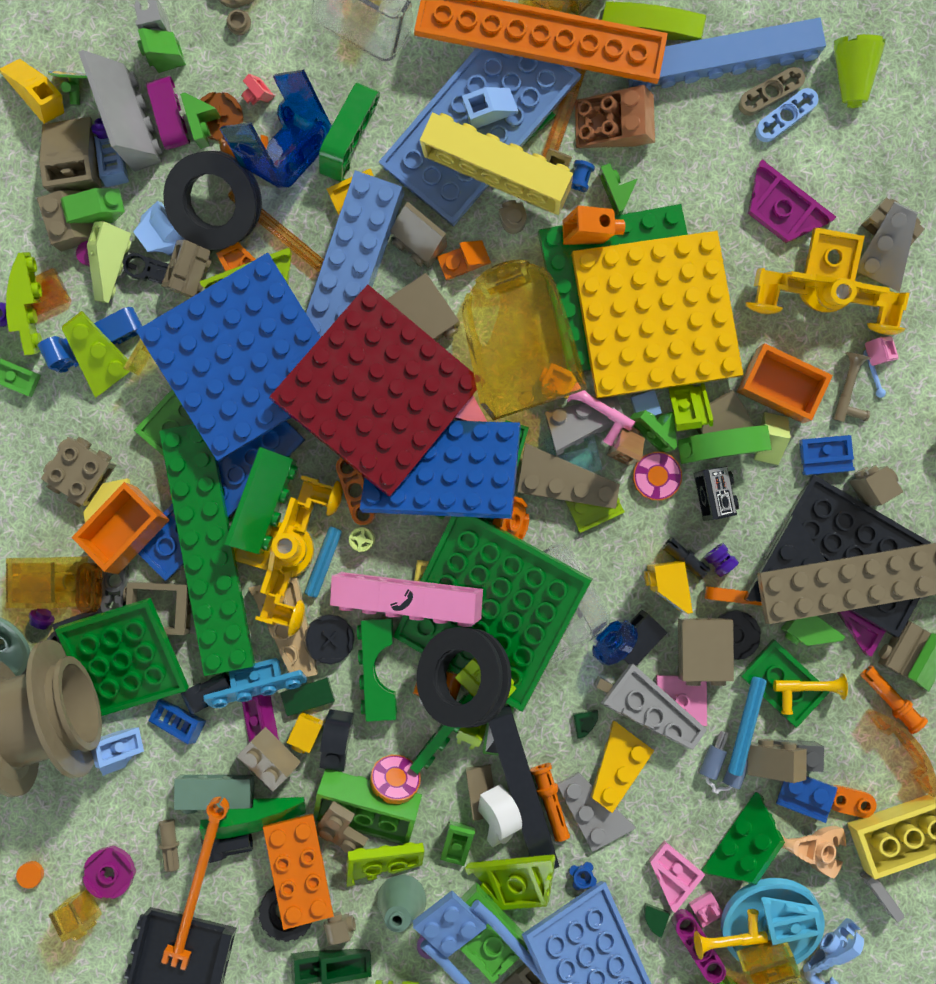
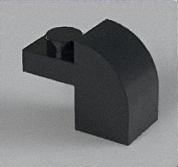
(336, 740)

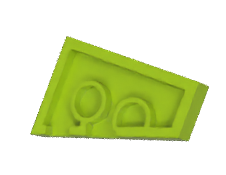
(95, 353)
(372, 862)

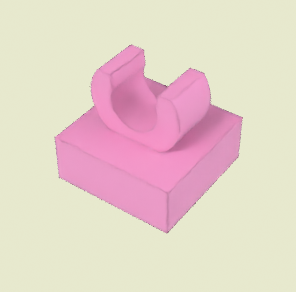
(706, 908)

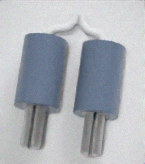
(713, 763)

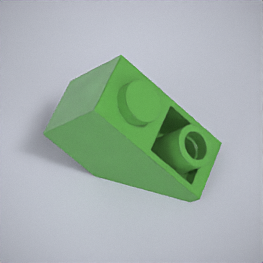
(160, 49)

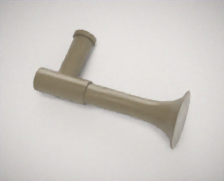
(843, 408)

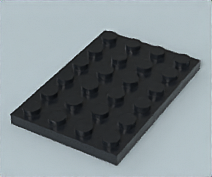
(850, 528)

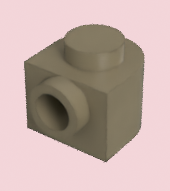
(513, 216)
(339, 928)

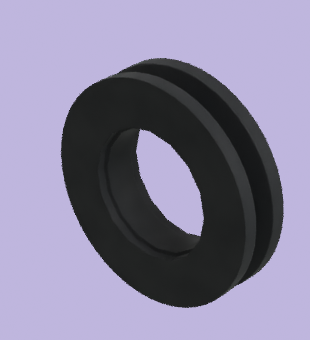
(182, 214)
(433, 677)

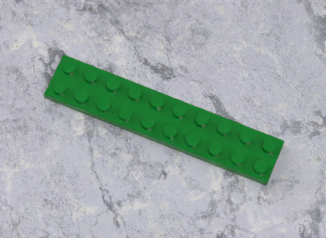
(207, 561)

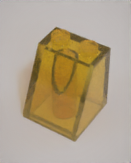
(42, 582)

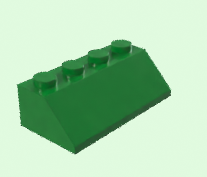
(261, 502)

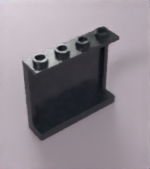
(207, 941)

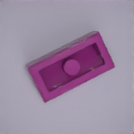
(258, 715)

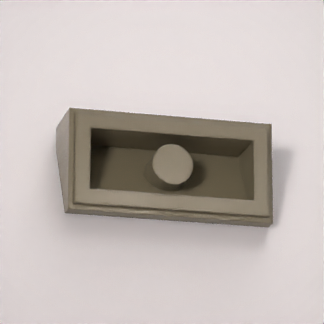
(479, 781)

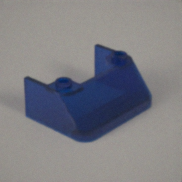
(297, 141)

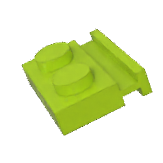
(690, 407)
(588, 516)

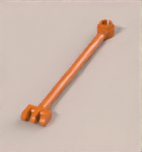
(177, 951)

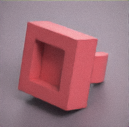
(256, 90)

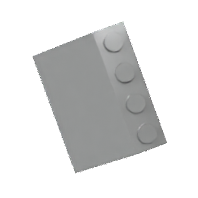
(122, 110)

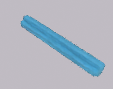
(747, 726)

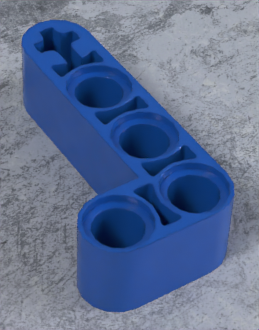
(116, 327)

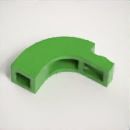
(724, 444)

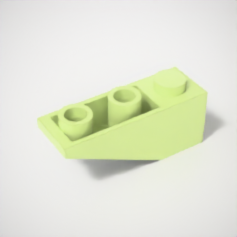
(105, 253)

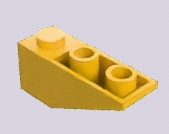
(34, 90)

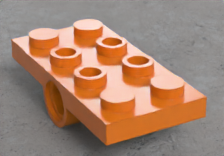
(298, 871)

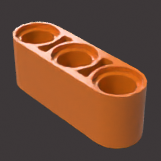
(347, 482)

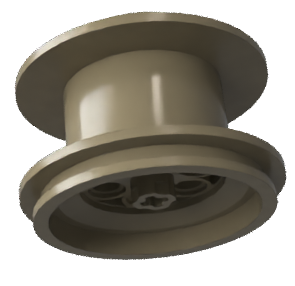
(46, 716)

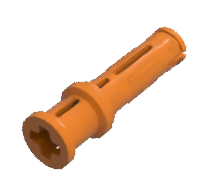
(900, 708)
(548, 791)

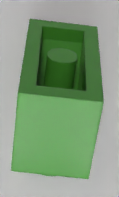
(93, 206)
(811, 631)

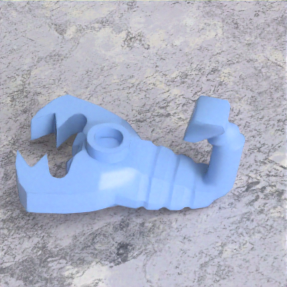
(834, 951)

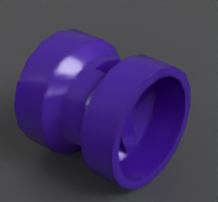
(721, 560)

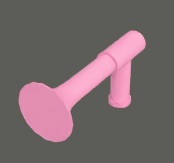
(621, 421)

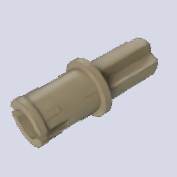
(169, 845)

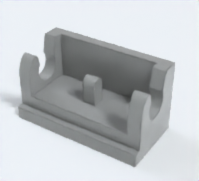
(153, 17)

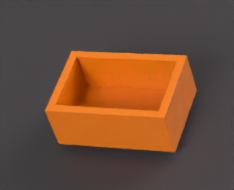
(784, 383)
(120, 528)

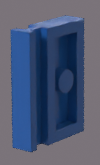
(826, 455)
(808, 797)

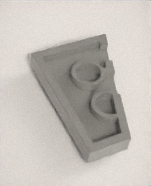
(889, 248)
(576, 422)
(594, 820)

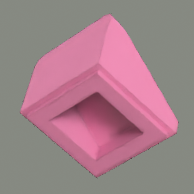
(881, 350)

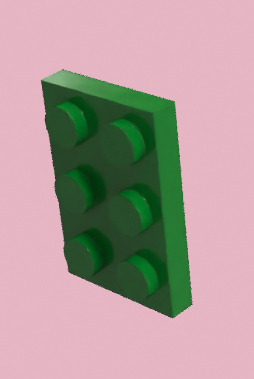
(778, 664)

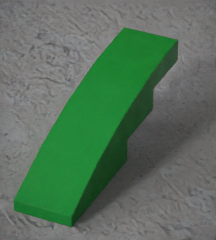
(251, 820)

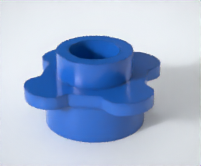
(586, 882)

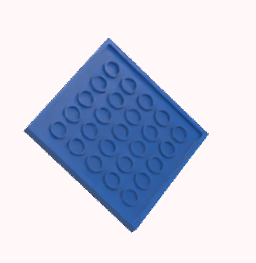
(232, 352)

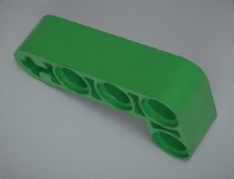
(346, 131)

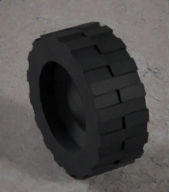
(273, 924)

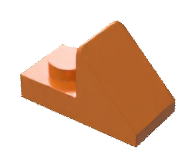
(464, 259)

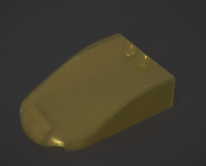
(520, 339)

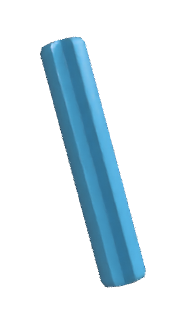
(323, 562)

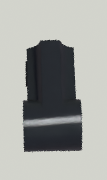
(194, 695)
(230, 846)

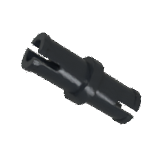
(681, 554)

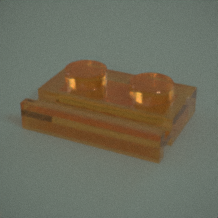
(53, 292)

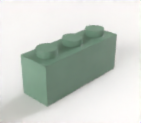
(196, 791)

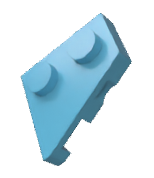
(790, 920)

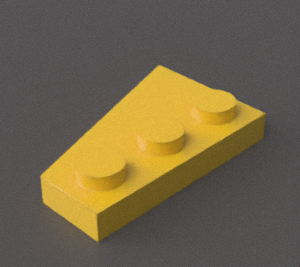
(620, 766)

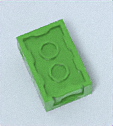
(488, 949)

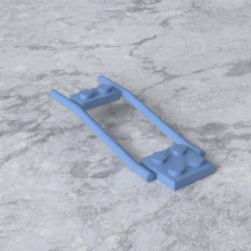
(454, 923)

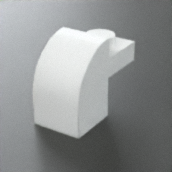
(501, 814)

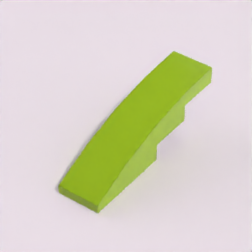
(676, 22)

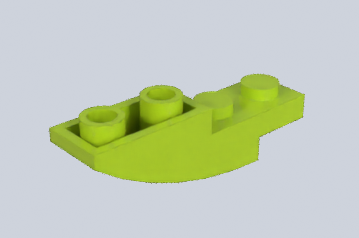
(21, 292)

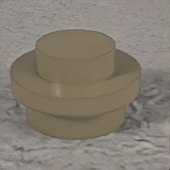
(238, 22)

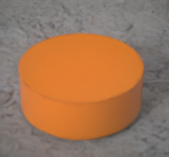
(30, 874)

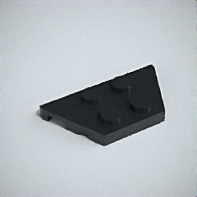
(790, 550)

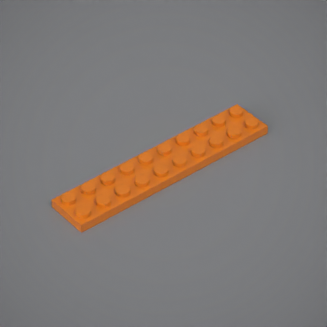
(545, 36)

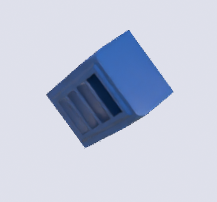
(195, 721)

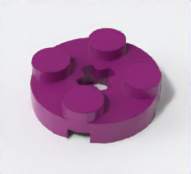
(94, 872)

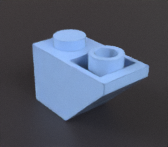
(488, 105)

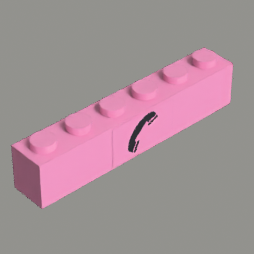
(407, 598)

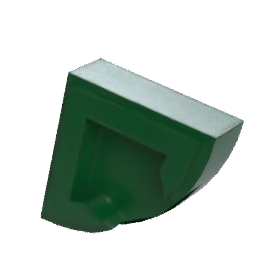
(585, 722)
(656, 919)

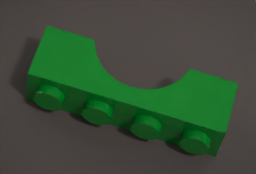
(379, 701)

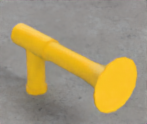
(837, 686)
(753, 937)

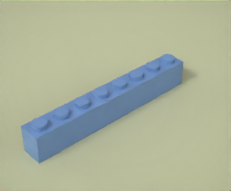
(739, 52)

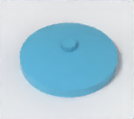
(735, 918)

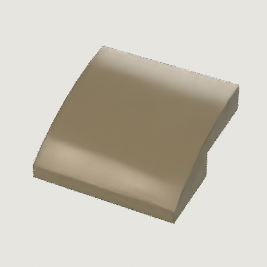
(727, 414)

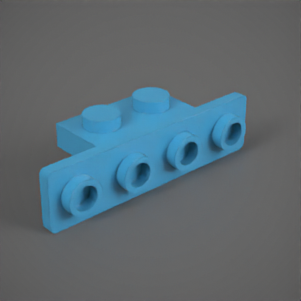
(253, 681)

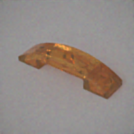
(924, 772)

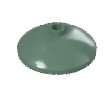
(13, 647)

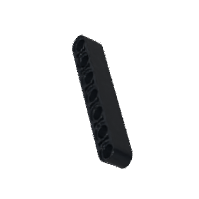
(521, 784)

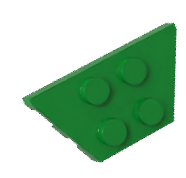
(748, 845)

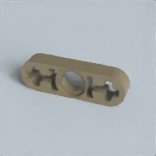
(774, 82)

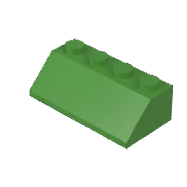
(371, 813)

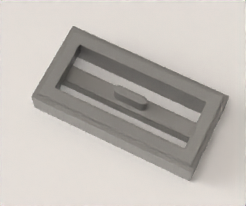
(883, 897)

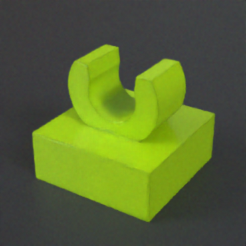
(471, 735)

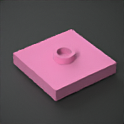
(690, 698)

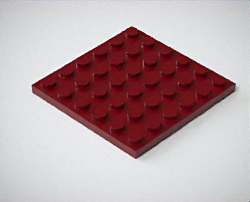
(376, 390)

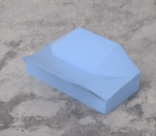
(156, 231)
(117, 749)

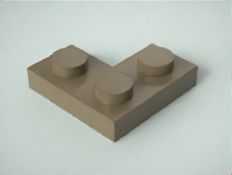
(335, 828)

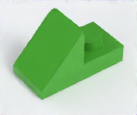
(198, 114)
(617, 194)
(658, 431)
(457, 843)

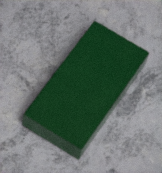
(307, 696)

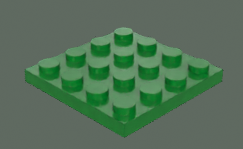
(125, 656)

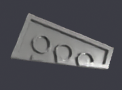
(650, 706)

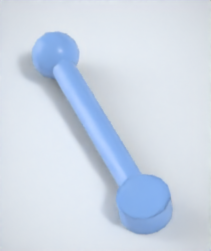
(880, 391)

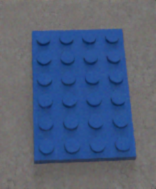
(461, 475)

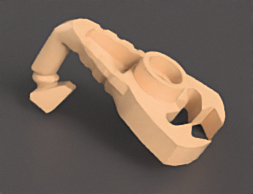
(819, 849)

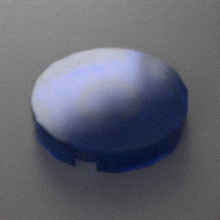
(615, 642)

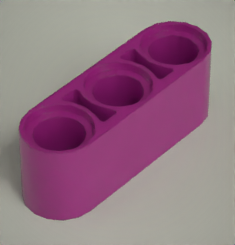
(166, 112)
(687, 936)

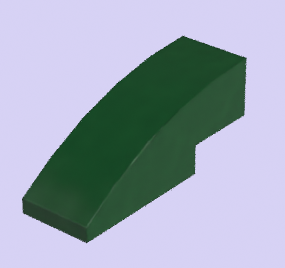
(330, 966)

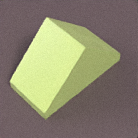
(779, 438)

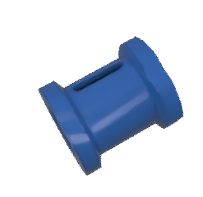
(581, 175)

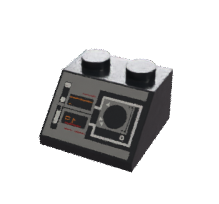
(716, 493)

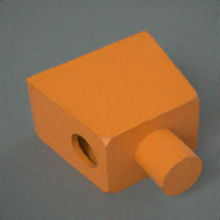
(591, 226)

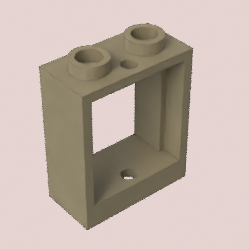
(183, 603)

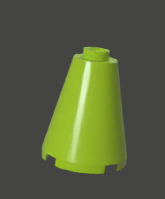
(857, 66)

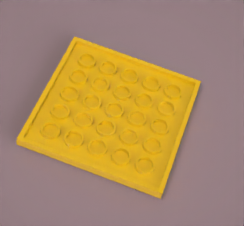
(657, 314)

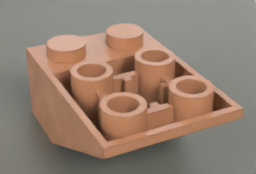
(616, 119)

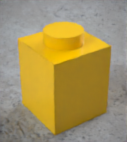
(305, 733)

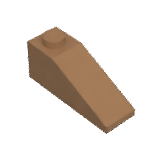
(627, 447)

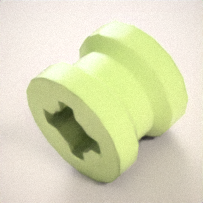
(358, 537)

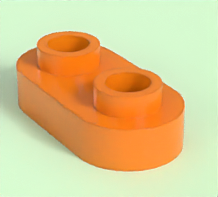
(852, 802)

